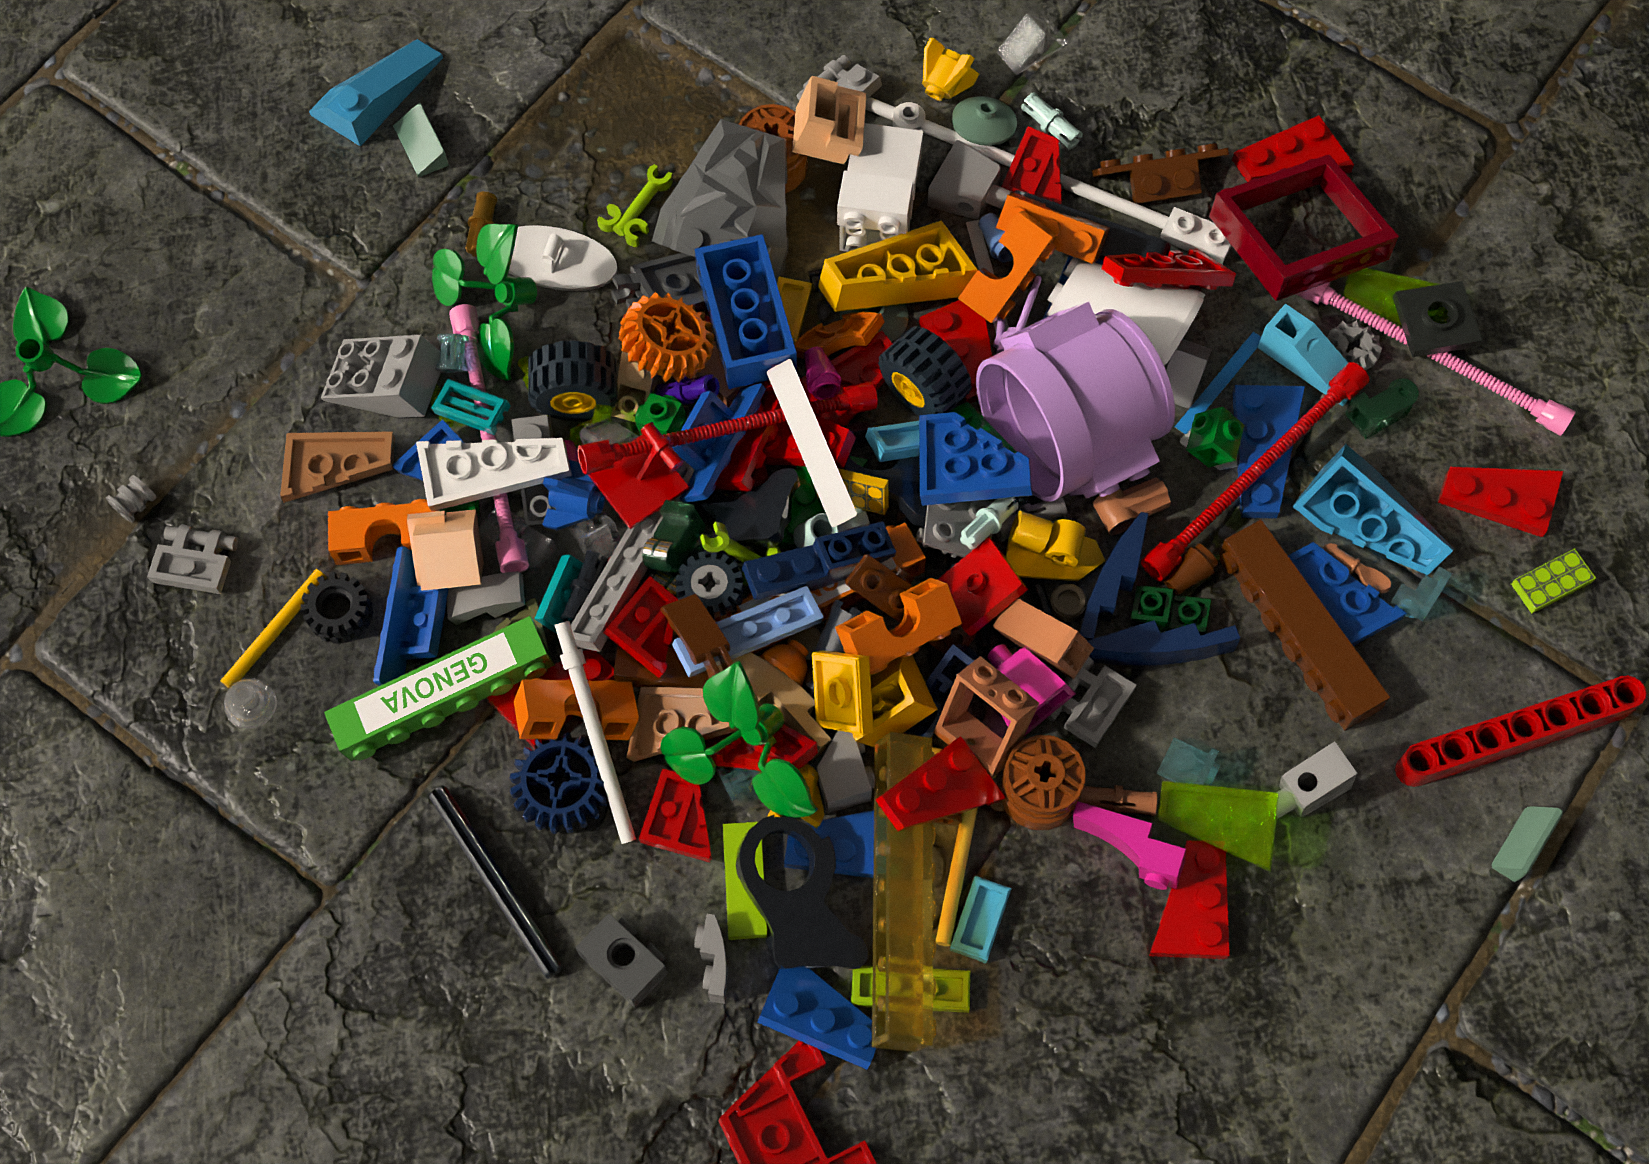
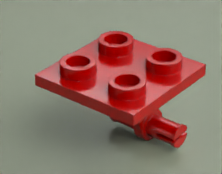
(643, 481)

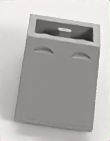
(384, 375)

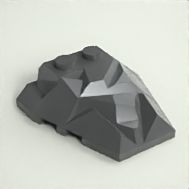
(730, 194)

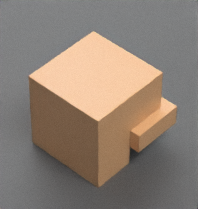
(829, 121)
(446, 549)

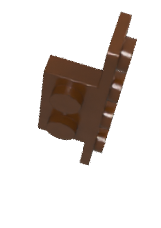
(1163, 177)
(882, 589)

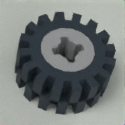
(717, 598)

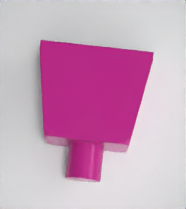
(1033, 678)

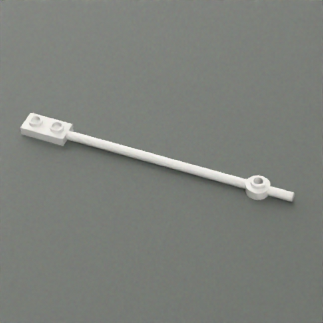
(1179, 229)

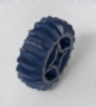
(531, 776)

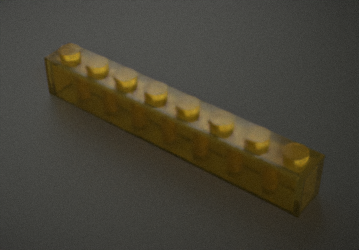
(902, 909)

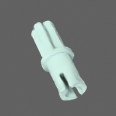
(988, 521)

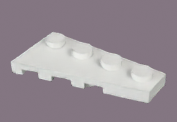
(473, 471)

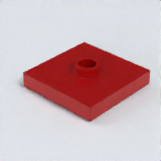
(982, 585)

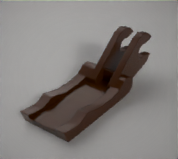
(698, 633)

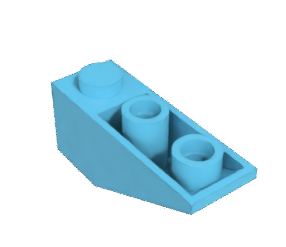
(1302, 349)

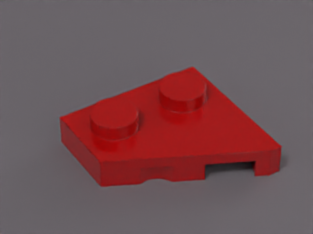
(1036, 167)
(643, 628)
(789, 747)
(677, 818)

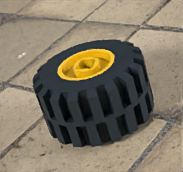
(924, 372)
(571, 379)

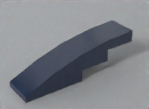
(1116, 575)
(1148, 646)

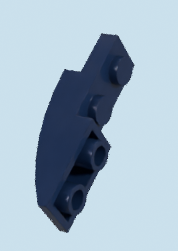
(817, 565)

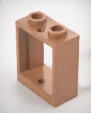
(1005, 697)

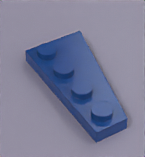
(1266, 417)

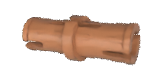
(1120, 800)

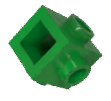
(665, 413)
(1215, 437)

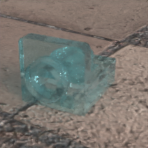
(1420, 601)
(1188, 764)

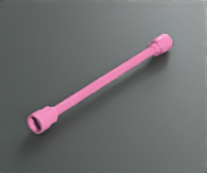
(1549, 414)
(510, 549)

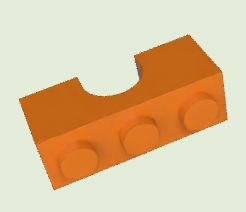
(1075, 234)
(1029, 244)
(355, 529)
(927, 617)
(544, 704)

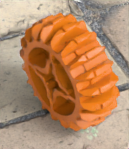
(645, 333)

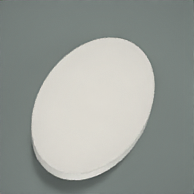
(561, 259)

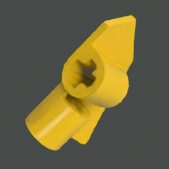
(1051, 549)

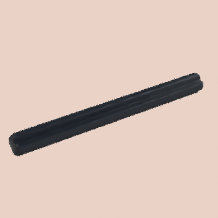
(496, 882)

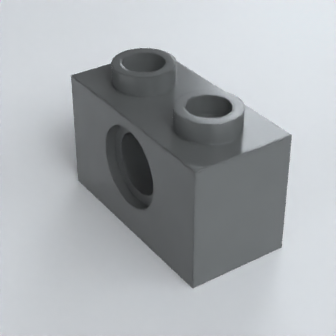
(630, 981)

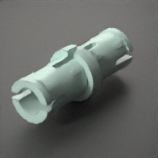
(1051, 120)

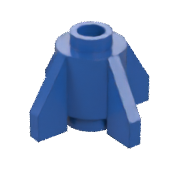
(574, 499)

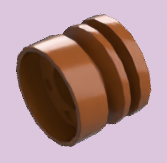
(779, 121)
(1039, 803)

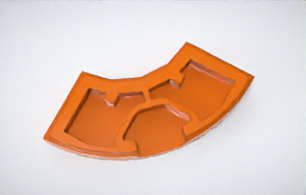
(852, 330)

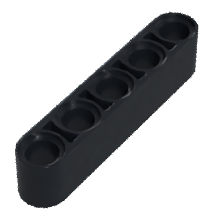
(1119, 239)

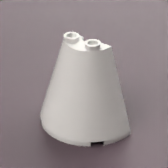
(1159, 312)

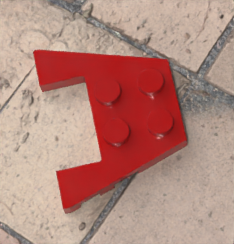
(770, 1123)

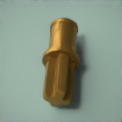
(482, 216)

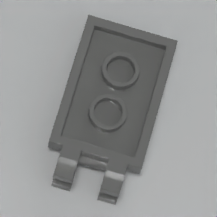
(664, 275)

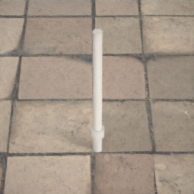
(573, 661)

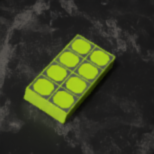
(1553, 581)

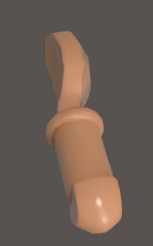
(1366, 574)

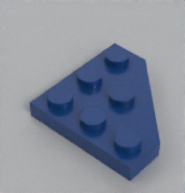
(967, 463)

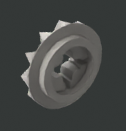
(1369, 347)

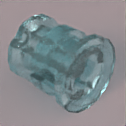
(737, 781)

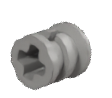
(131, 498)

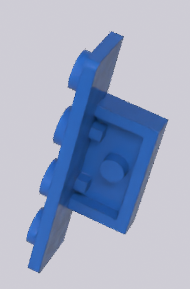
(714, 454)
(410, 622)

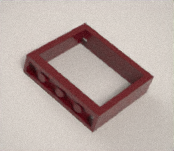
(1287, 280)

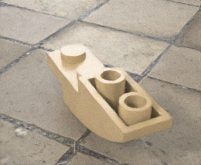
(791, 699)

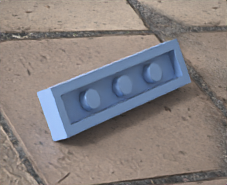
(760, 626)

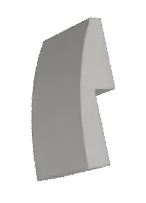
(495, 595)
(712, 949)

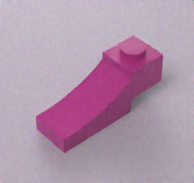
(1157, 861)

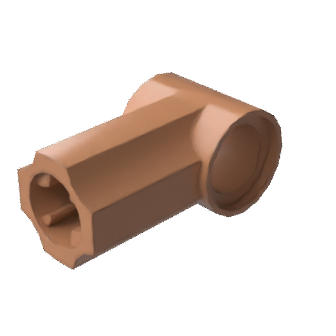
(1123, 507)

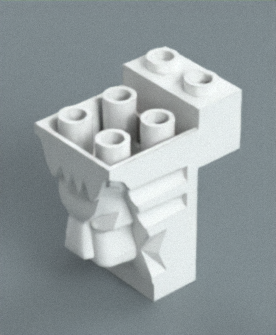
(879, 186)

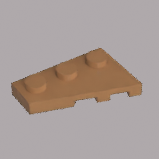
(333, 459)
(666, 709)

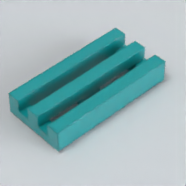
(484, 425)

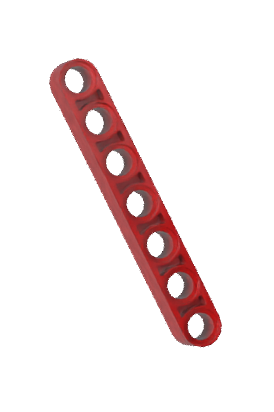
(1532, 719)

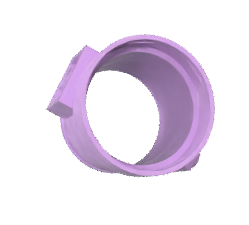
(1079, 400)

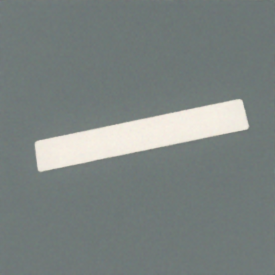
(811, 443)

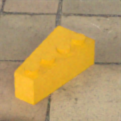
(898, 270)

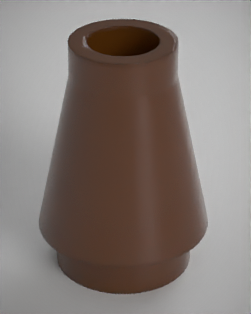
(1195, 566)

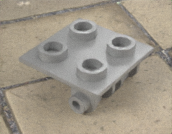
(945, 526)

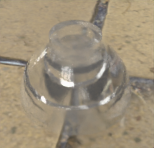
(250, 703)

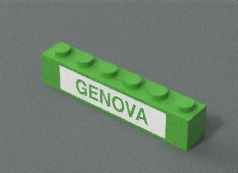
(439, 689)

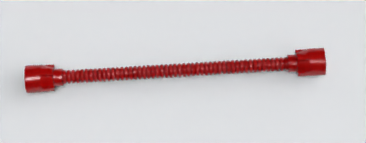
(602, 455)
(1166, 556)

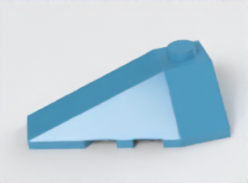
(370, 96)
(1365, 508)

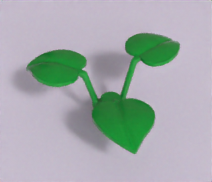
(495, 253)
(35, 323)
(733, 700)

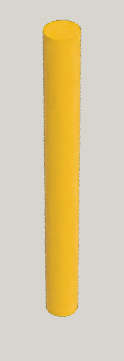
(270, 633)

